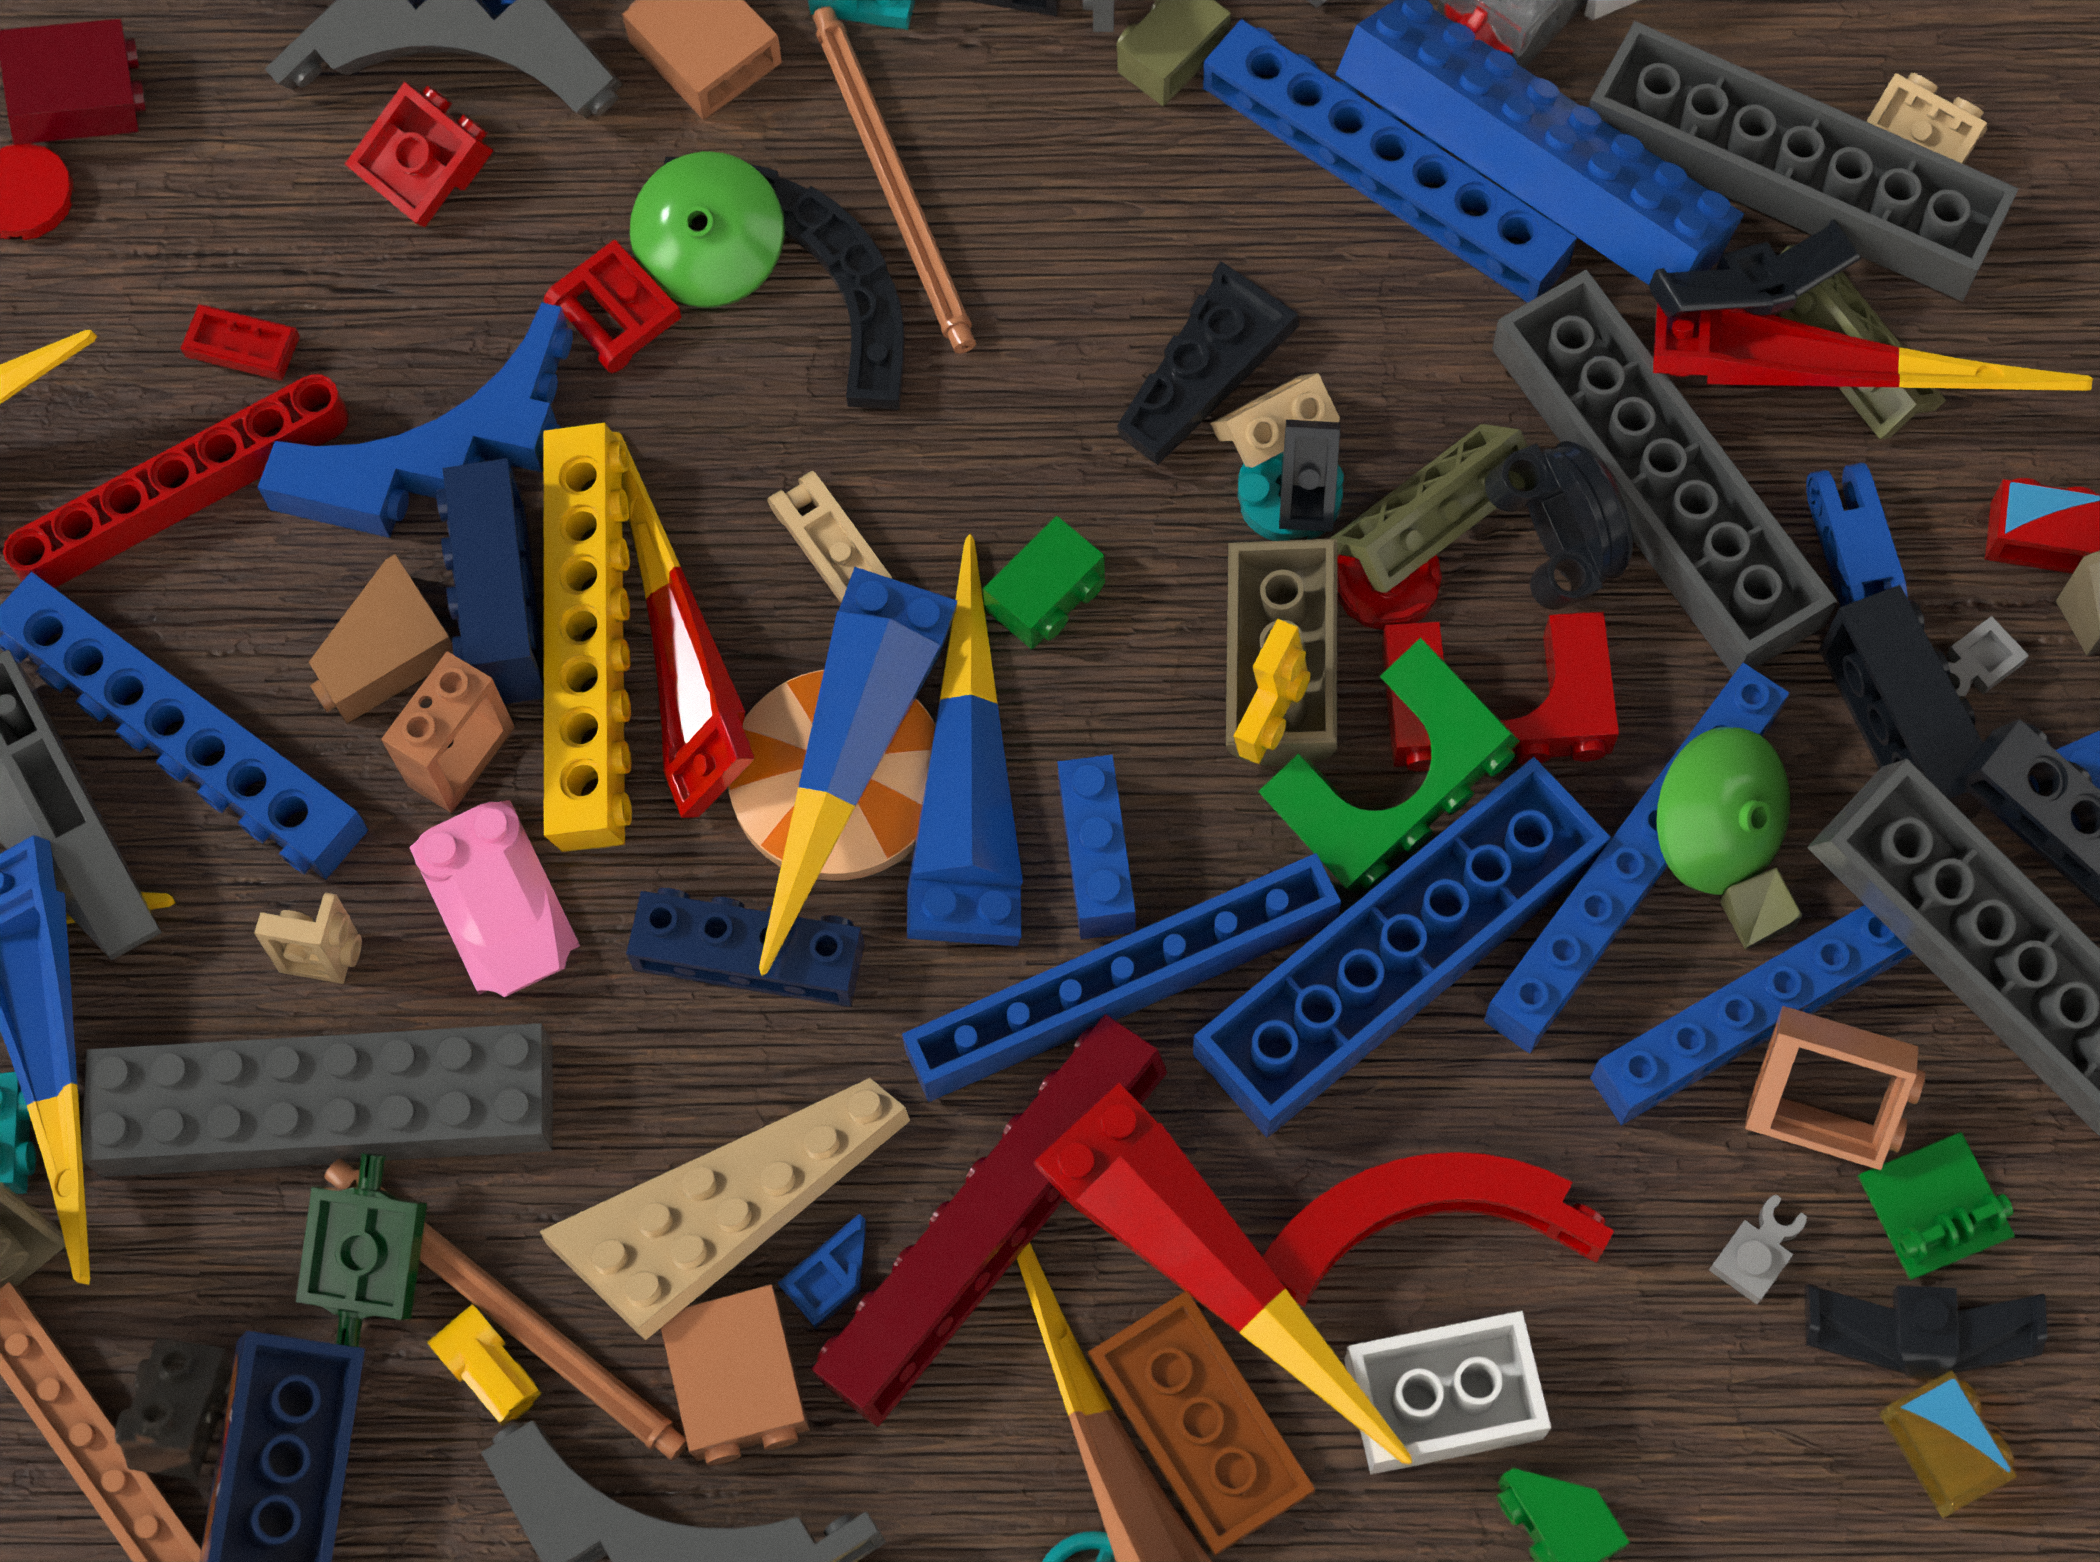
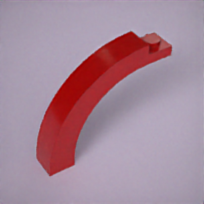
(1422, 1188)

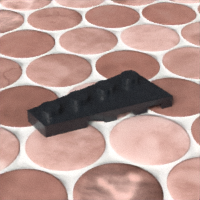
(1214, 353)

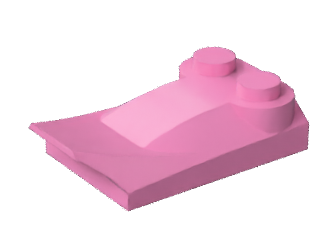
(495, 898)

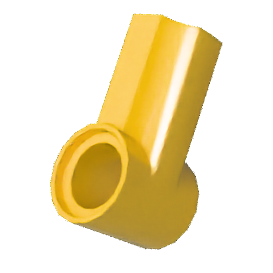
(477, 1355)

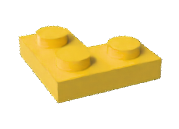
(1280, 679)

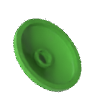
(731, 252)
(1723, 809)

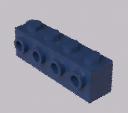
(725, 942)

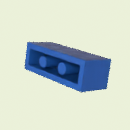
(1096, 847)

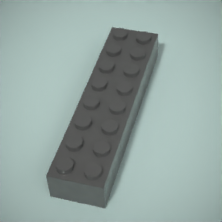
(1804, 160)
(1681, 490)
(1975, 925)
(318, 1100)

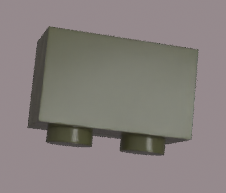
(1171, 45)

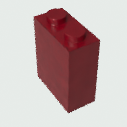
(70, 81)

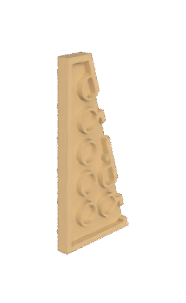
(692, 1225)

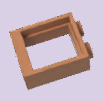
(462, 712)
(1821, 1129)

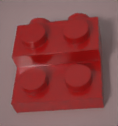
(419, 152)

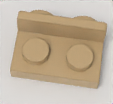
(1921, 116)
(1260, 424)
(308, 947)

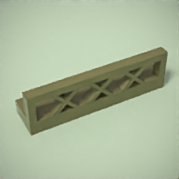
(1842, 309)
(1429, 507)

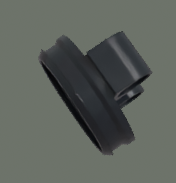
(1574, 515)

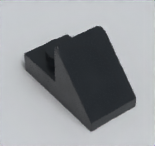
(1309, 475)

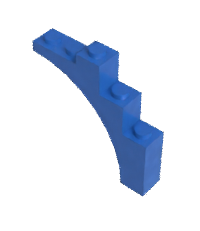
(370, 481)

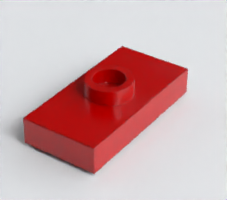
(240, 342)

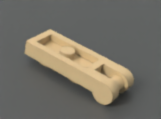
(825, 533)

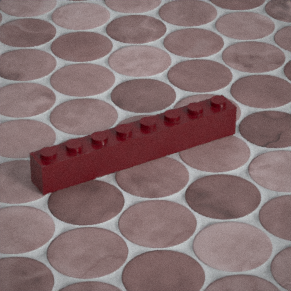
(978, 1231)

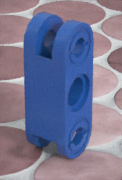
(1854, 540)

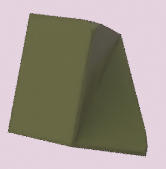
(1760, 908)

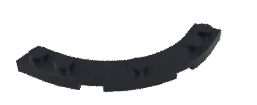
(863, 282)

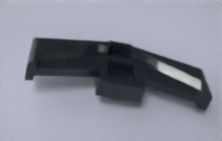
(1756, 276)
(1925, 1330)

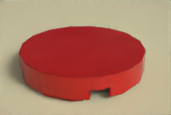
(32, 191)
(1402, 604)

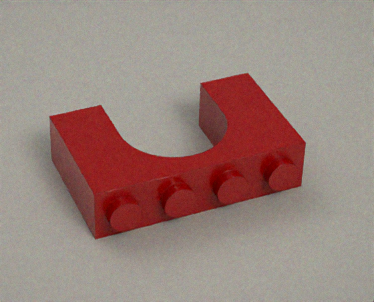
(1572, 721)

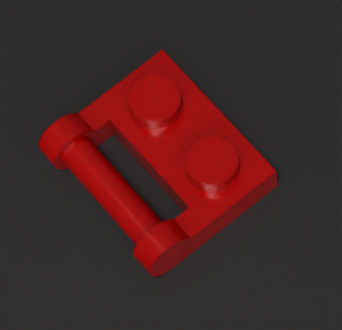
(625, 294)

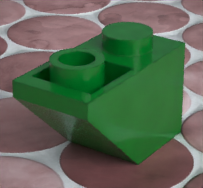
(1561, 1518)

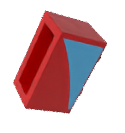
(2042, 525)

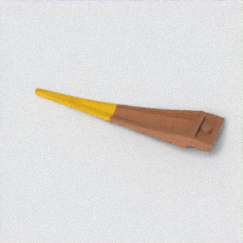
(1130, 1501)

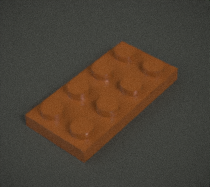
(1201, 1423)

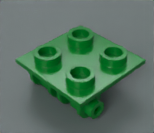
(1937, 1206)

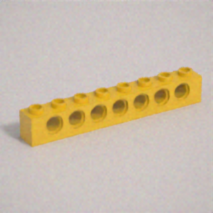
(571, 461)

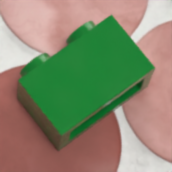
(1045, 583)

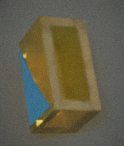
(1949, 1443)

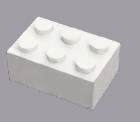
(1452, 1390)

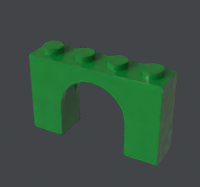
(1464, 747)

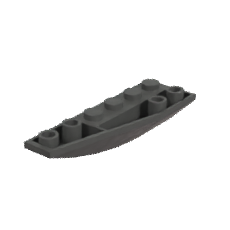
(50, 800)

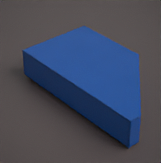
(829, 1274)

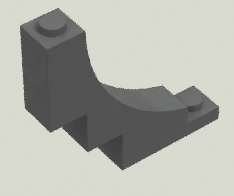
(525, 36)
(579, 1524)

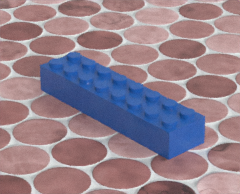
(1537, 141)
(1399, 947)

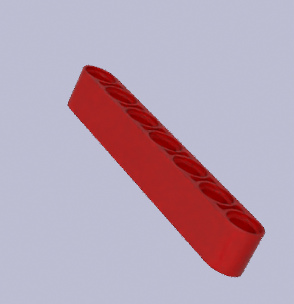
(151, 482)

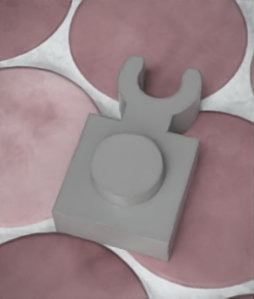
(1984, 658)
(1755, 1256)

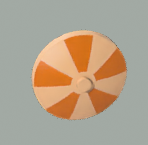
(885, 817)

